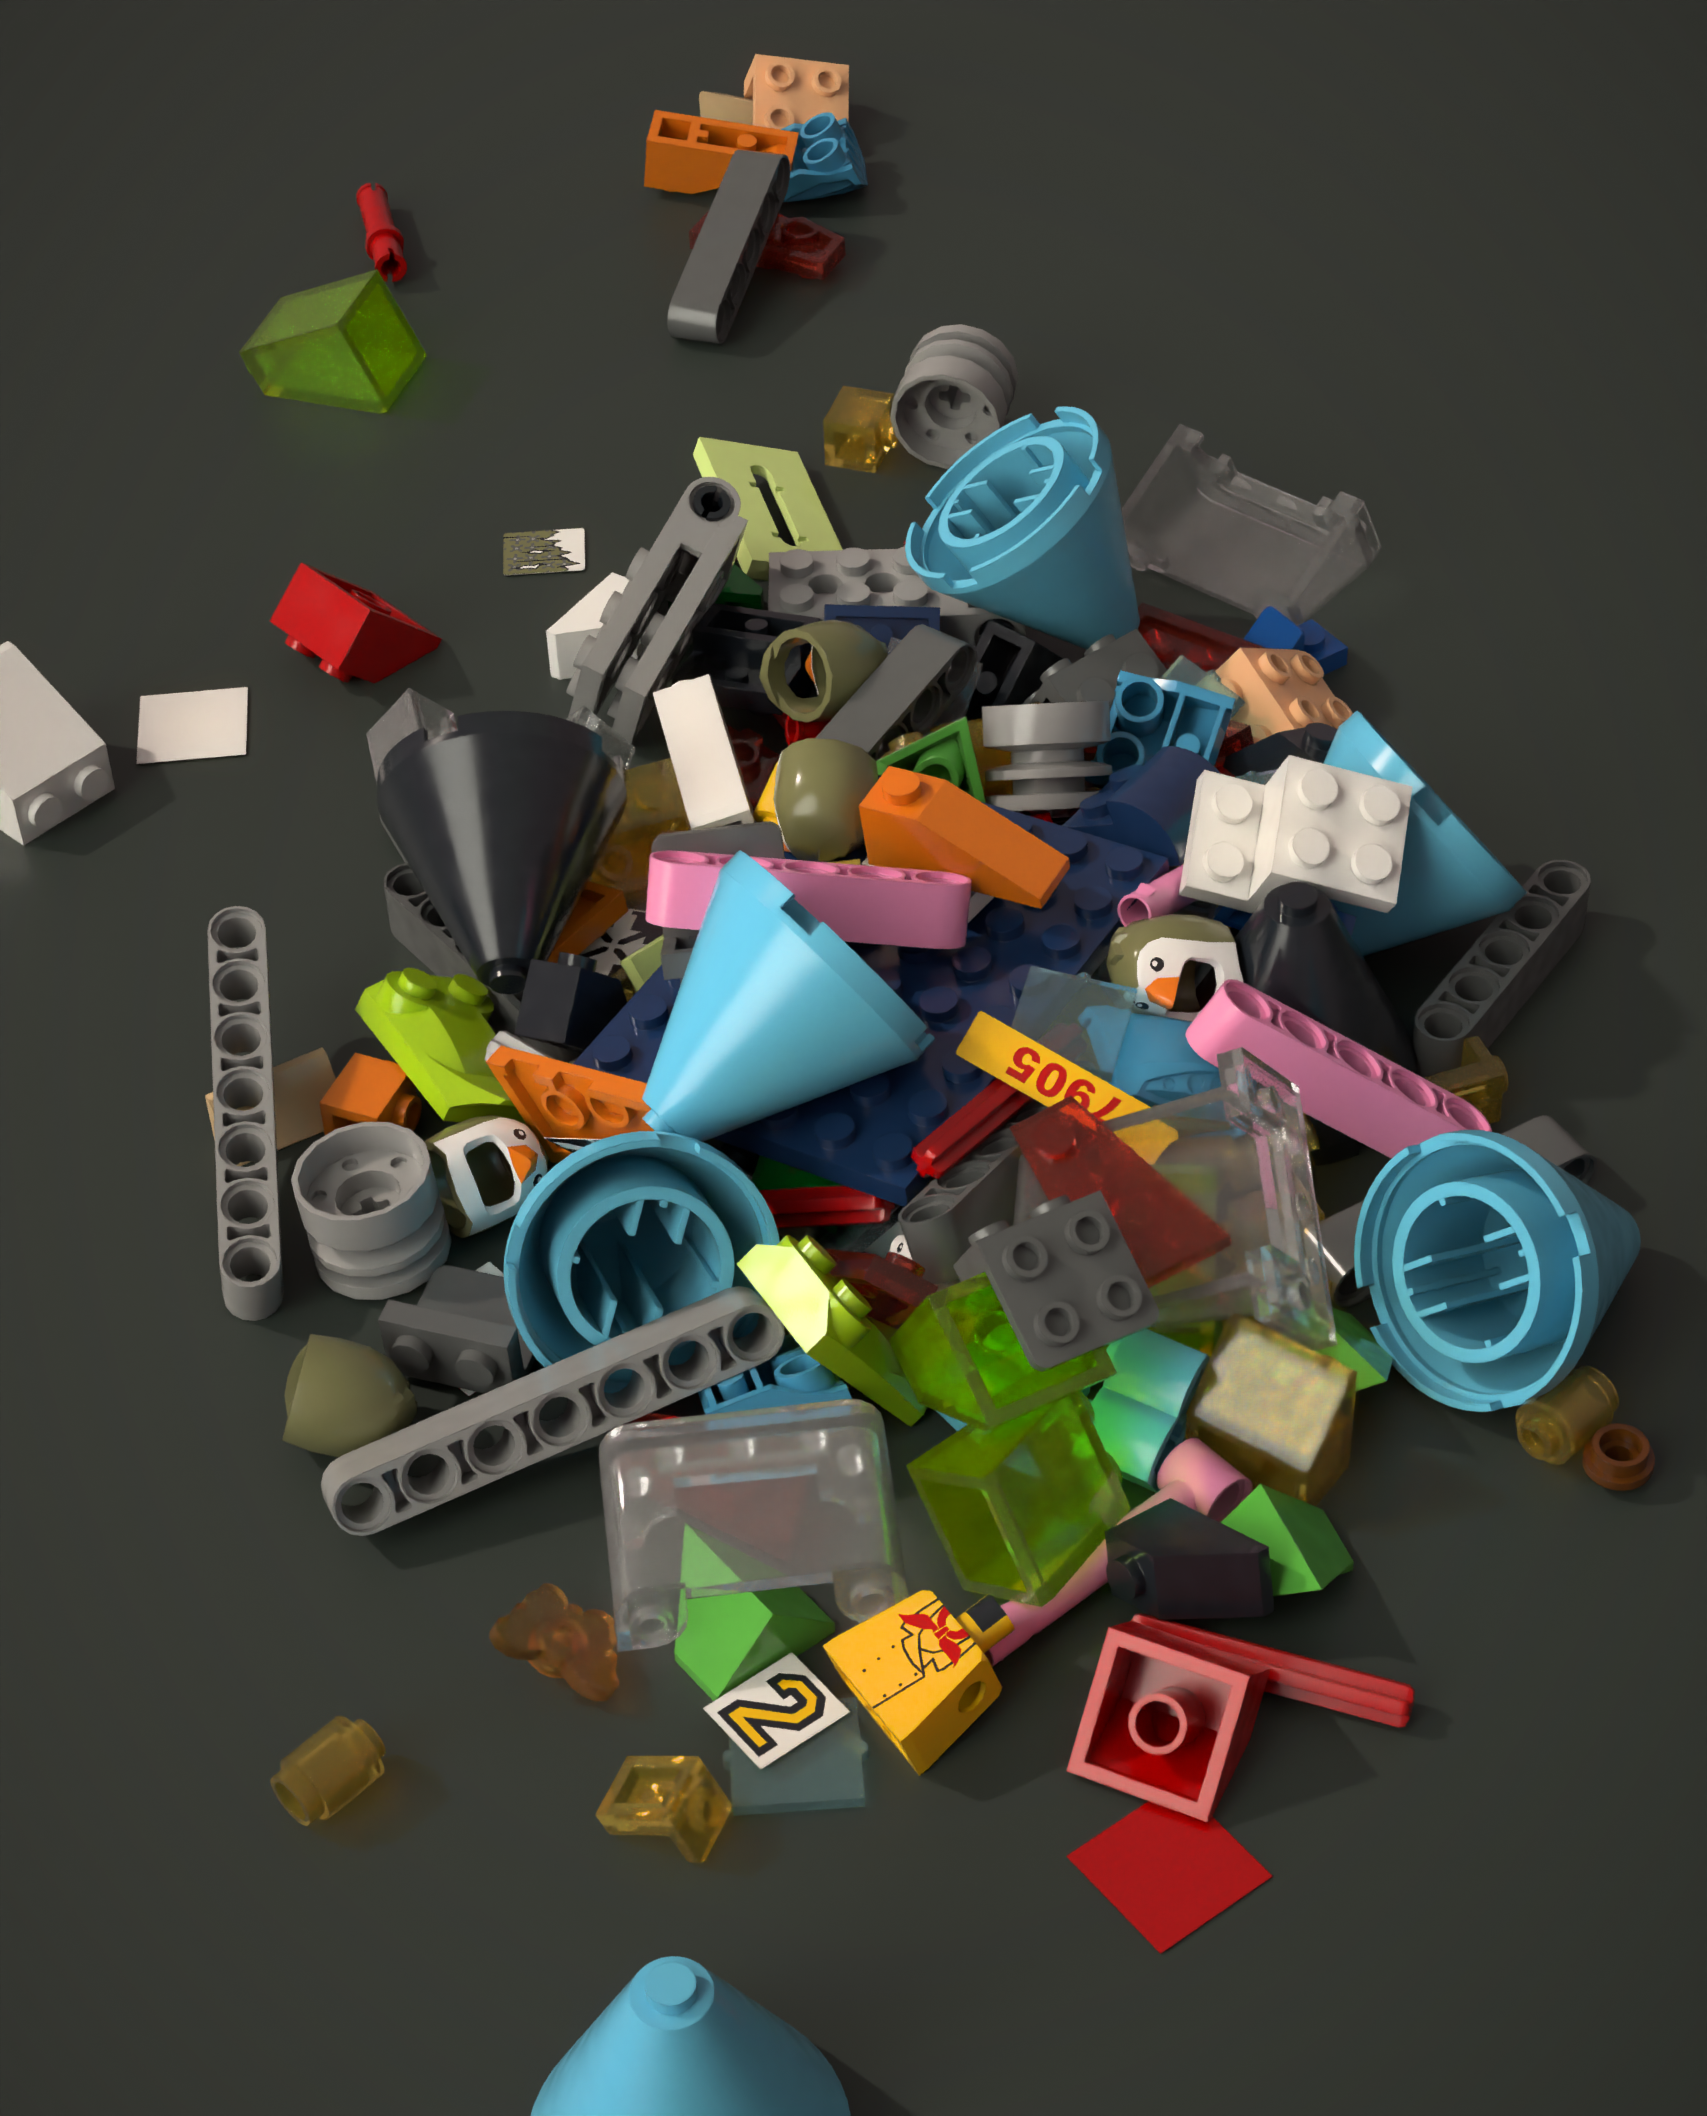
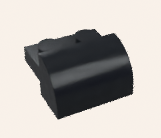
(731, 650)

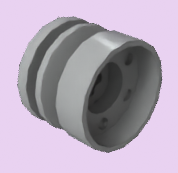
(953, 393)
(1046, 753)
(371, 1210)

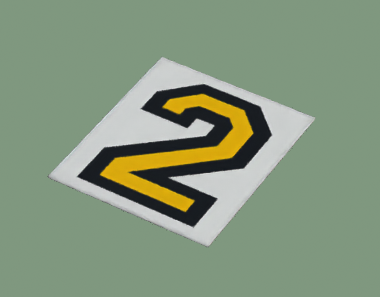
(776, 1710)

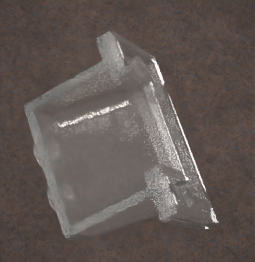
(1248, 1169)

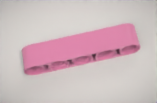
(851, 899)
(1335, 1075)

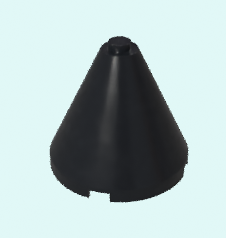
(503, 830)
(1307, 960)

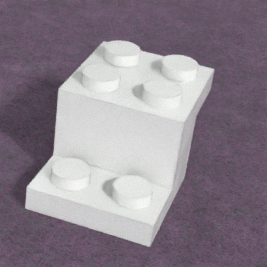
(1303, 827)

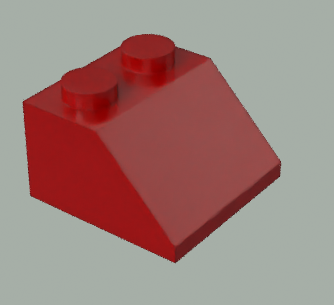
(348, 627)
(1167, 1719)

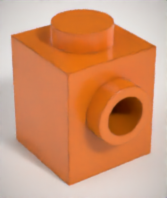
(370, 1092)

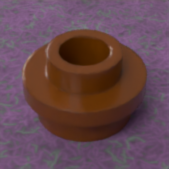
(1619, 1457)

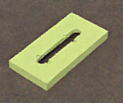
(790, 488)

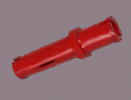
(383, 239)

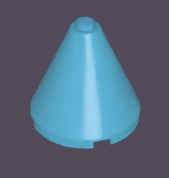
(1033, 530)
(1445, 868)
(770, 1014)
(628, 1239)
(1487, 1267)
(690, 2048)

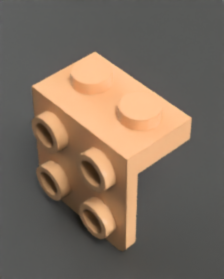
(795, 90)
(1280, 691)

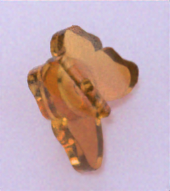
(561, 1641)

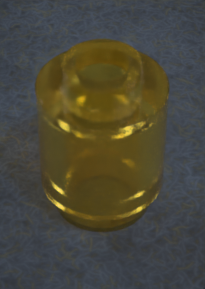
(1567, 1416)
(329, 1770)

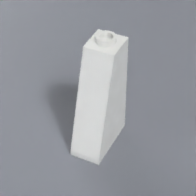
(703, 755)

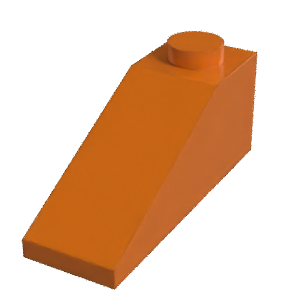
(694, 151)
(938, 827)

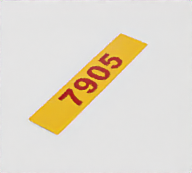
(1039, 1070)

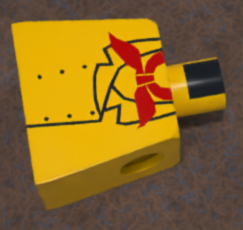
(923, 1671)

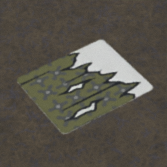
(544, 551)

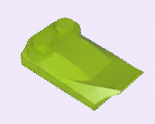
(439, 1040)
(831, 1321)

